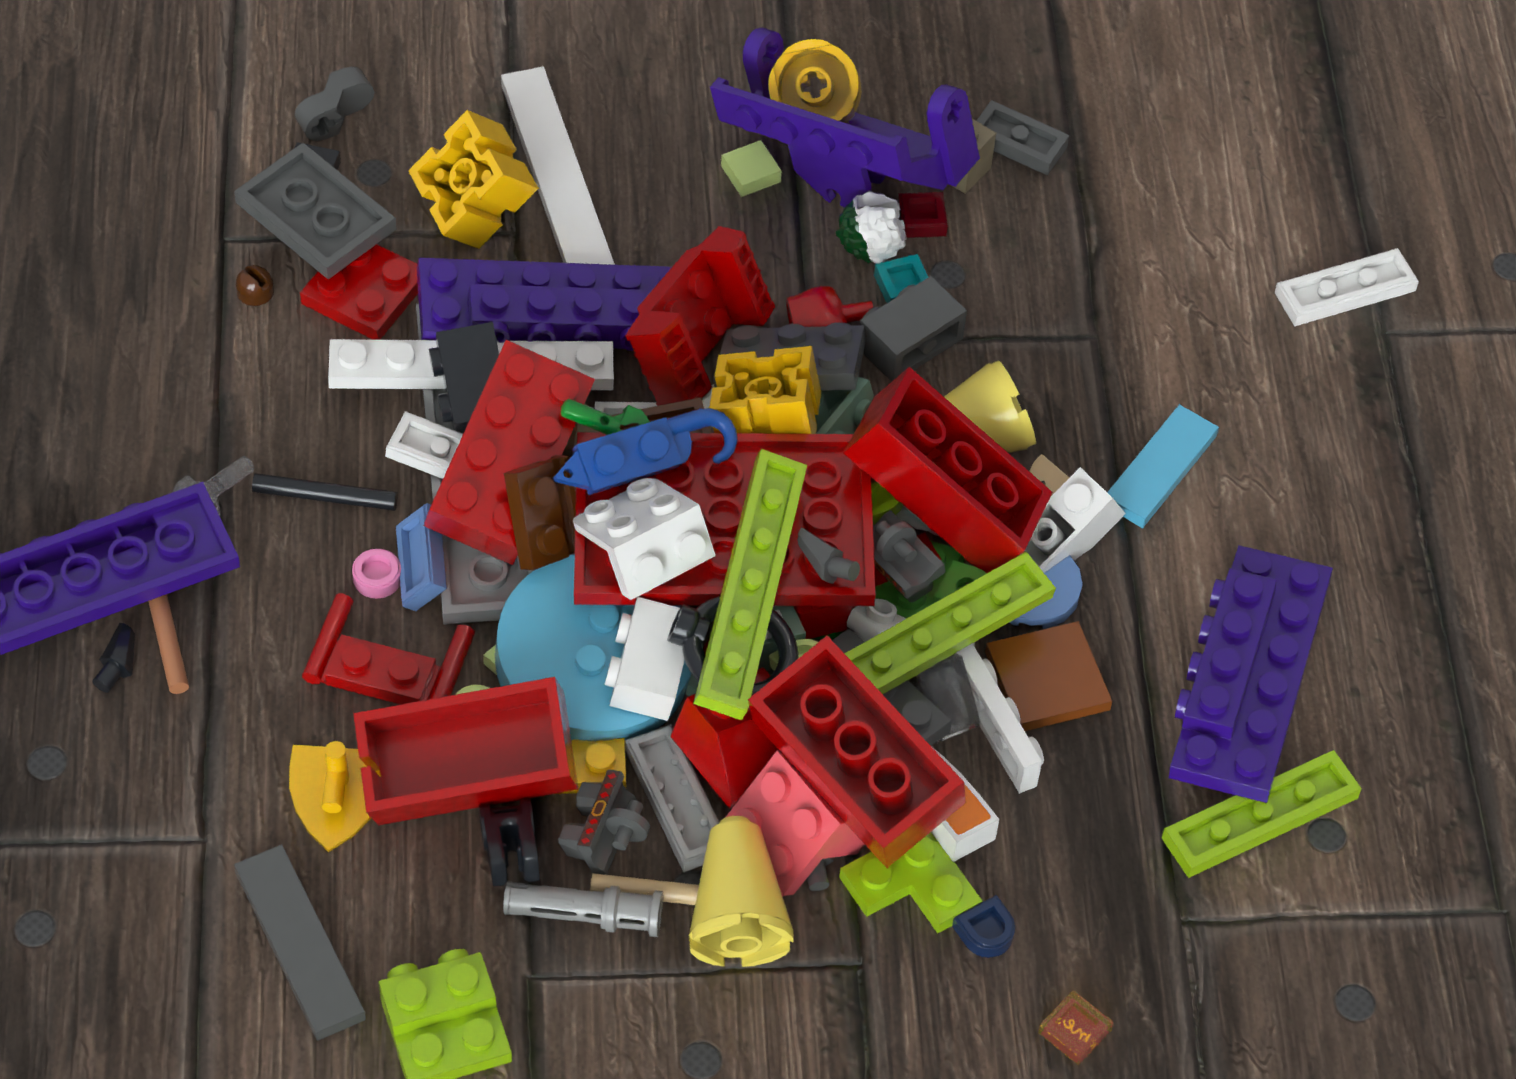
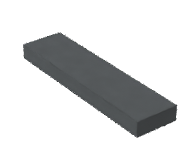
(299, 942)

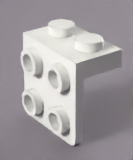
(647, 534)

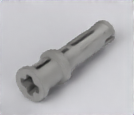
(609, 908)

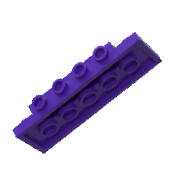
(534, 298)
(111, 565)
(1248, 673)

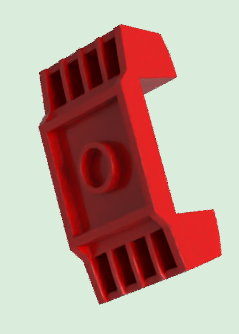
(693, 309)

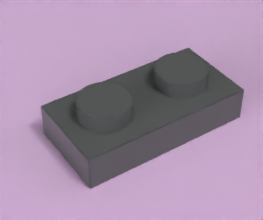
(1024, 138)

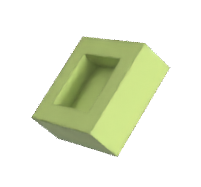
(751, 168)

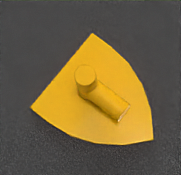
(328, 792)

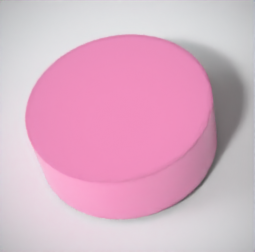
(376, 573)

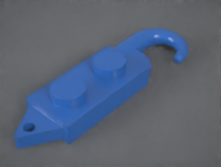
(642, 451)

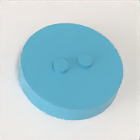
(551, 637)

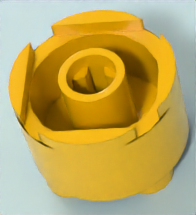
(820, 60)

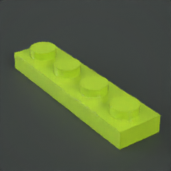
(1246, 823)

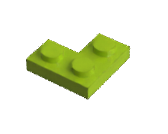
(923, 873)

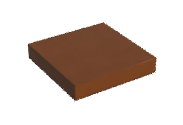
(1049, 675)

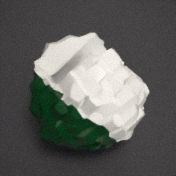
(872, 228)

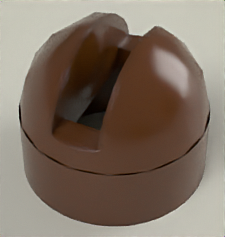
(248, 288)

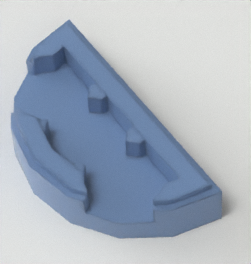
(1068, 585)

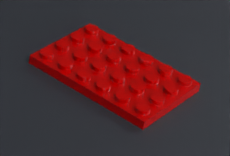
(831, 505)

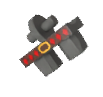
(904, 557)
(610, 823)

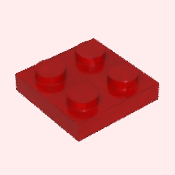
(366, 292)

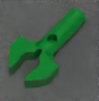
(601, 421)

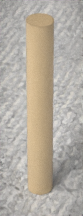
(672, 891)

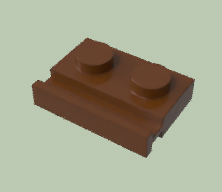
(541, 513)

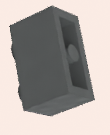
(913, 328)

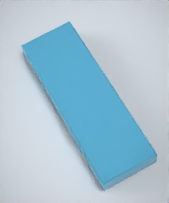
(1162, 464)

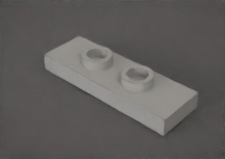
(673, 794)

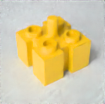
(473, 179)
(768, 392)

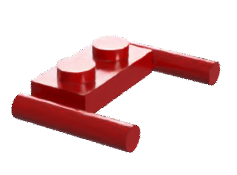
(381, 669)

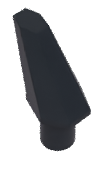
(116, 658)

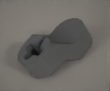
(324, 112)

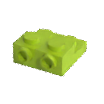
(444, 1017)

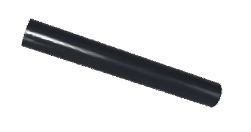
(324, 491)

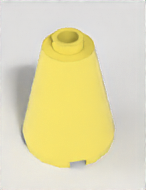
(992, 405)
(739, 899)

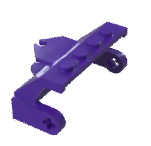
(854, 152)

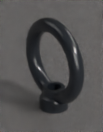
(692, 625)

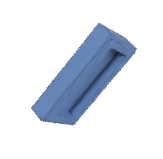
(420, 560)

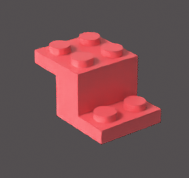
(794, 823)

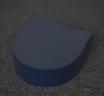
(986, 928)

